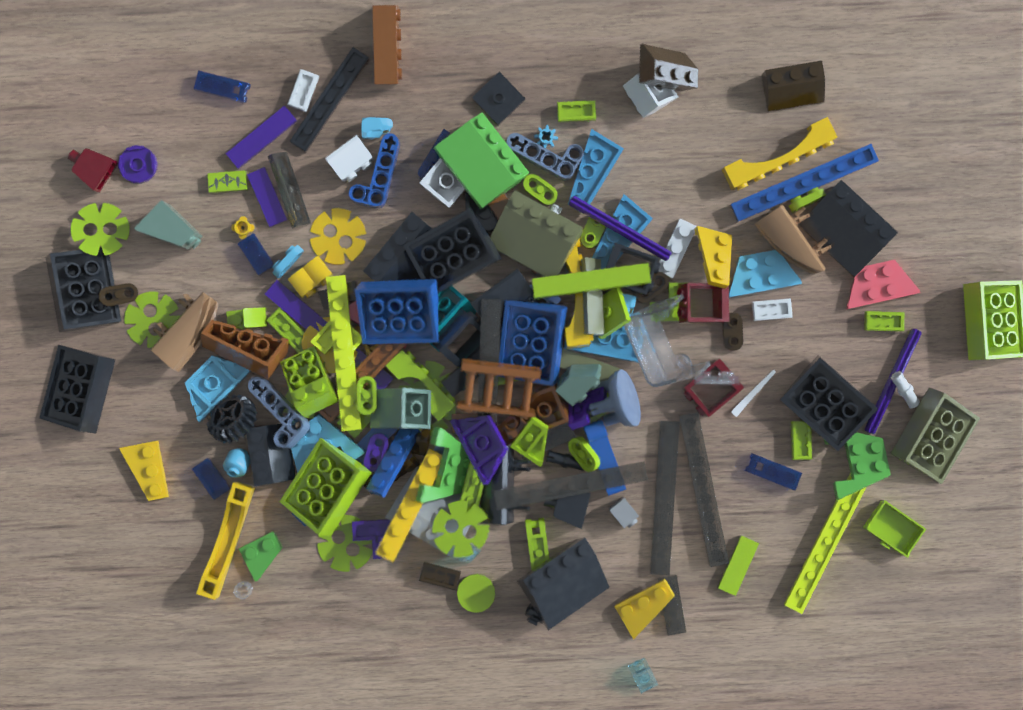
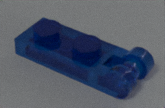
(221, 86)
(432, 156)
(774, 472)

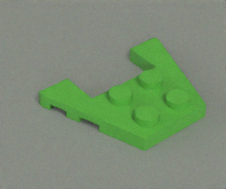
(866, 463)
(451, 470)

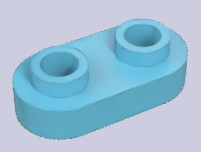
(283, 266)

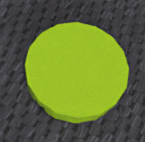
(476, 593)

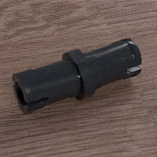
(564, 460)

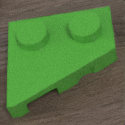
(260, 554)

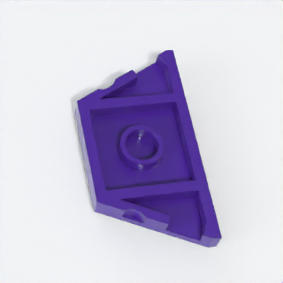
(482, 444)

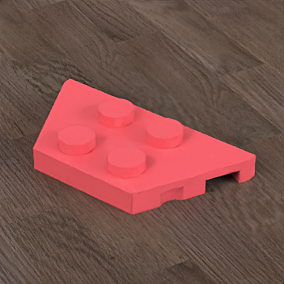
(880, 283)

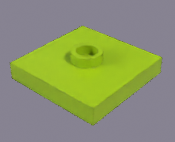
(614, 312)

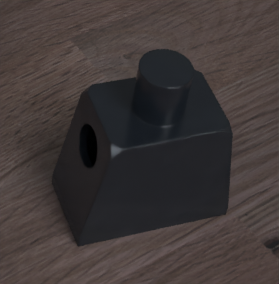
(570, 508)

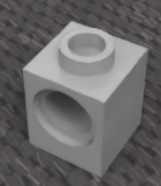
(624, 513)

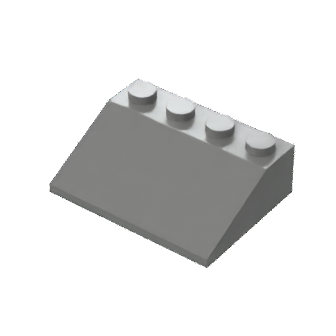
(424, 520)

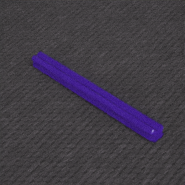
(620, 228)
(890, 386)

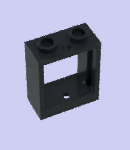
(654, 266)
(452, 330)

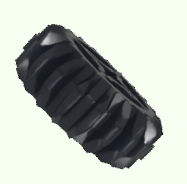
(232, 419)

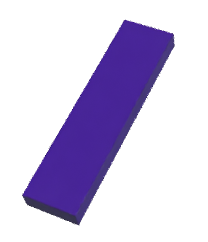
(261, 137)

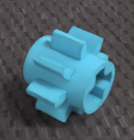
(547, 131)

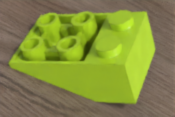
(308, 382)

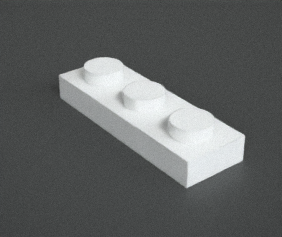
(677, 245)

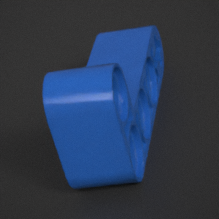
(379, 170)
(599, 442)

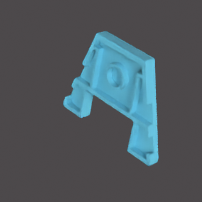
(323, 429)

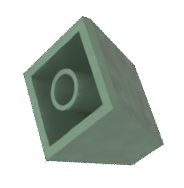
(168, 225)
(402, 409)

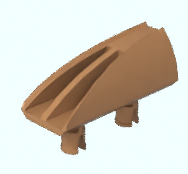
(786, 238)
(184, 336)

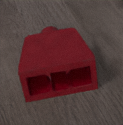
(92, 168)

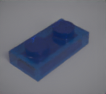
(256, 254)
(211, 478)

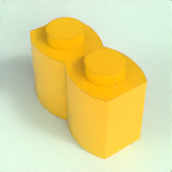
(310, 277)

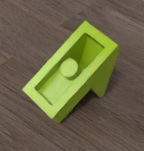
(247, 318)

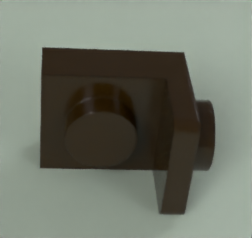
(422, 442)

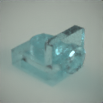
(642, 675)

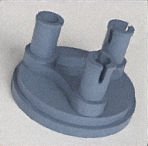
(622, 401)

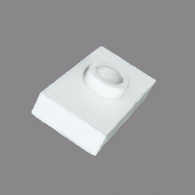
(303, 90)
(771, 309)

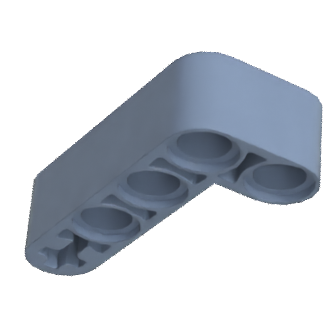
(542, 153)
(276, 408)

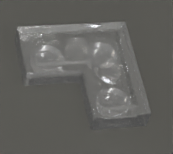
(723, 378)

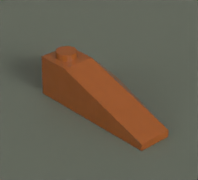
(548, 407)

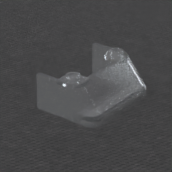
(653, 348)

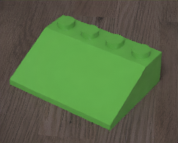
(481, 160)

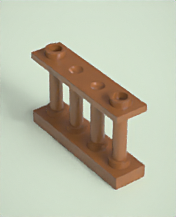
(510, 372)

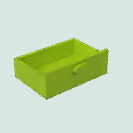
(894, 528)

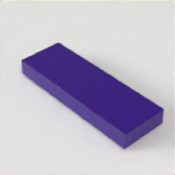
(267, 197)

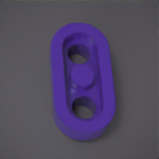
(375, 451)

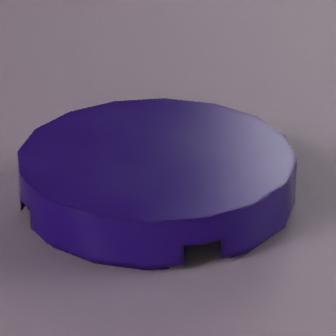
(137, 164)

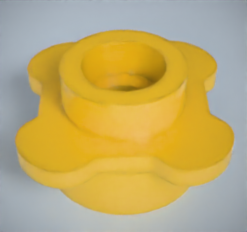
(242, 222)

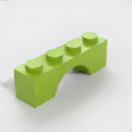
(404, 366)

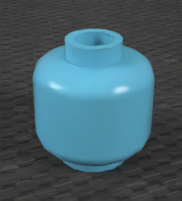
(236, 462)

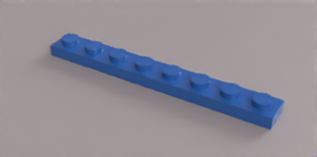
(804, 182)

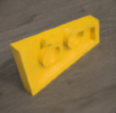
(716, 255)
(147, 468)
(643, 606)

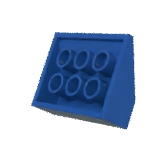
(398, 311)
(533, 338)

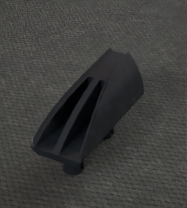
(502, 479)

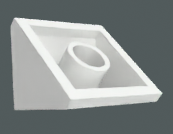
(442, 184)

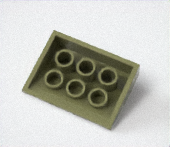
(535, 235)
(935, 435)

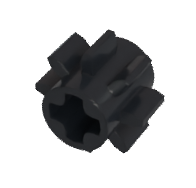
(533, 617)

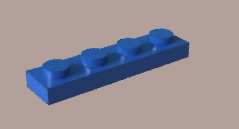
(392, 462)

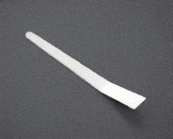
(736, 411)

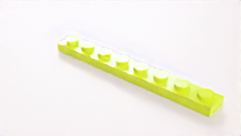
(343, 352)
(822, 551)

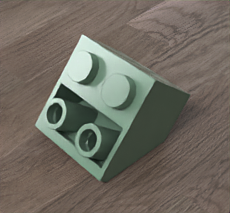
(577, 381)

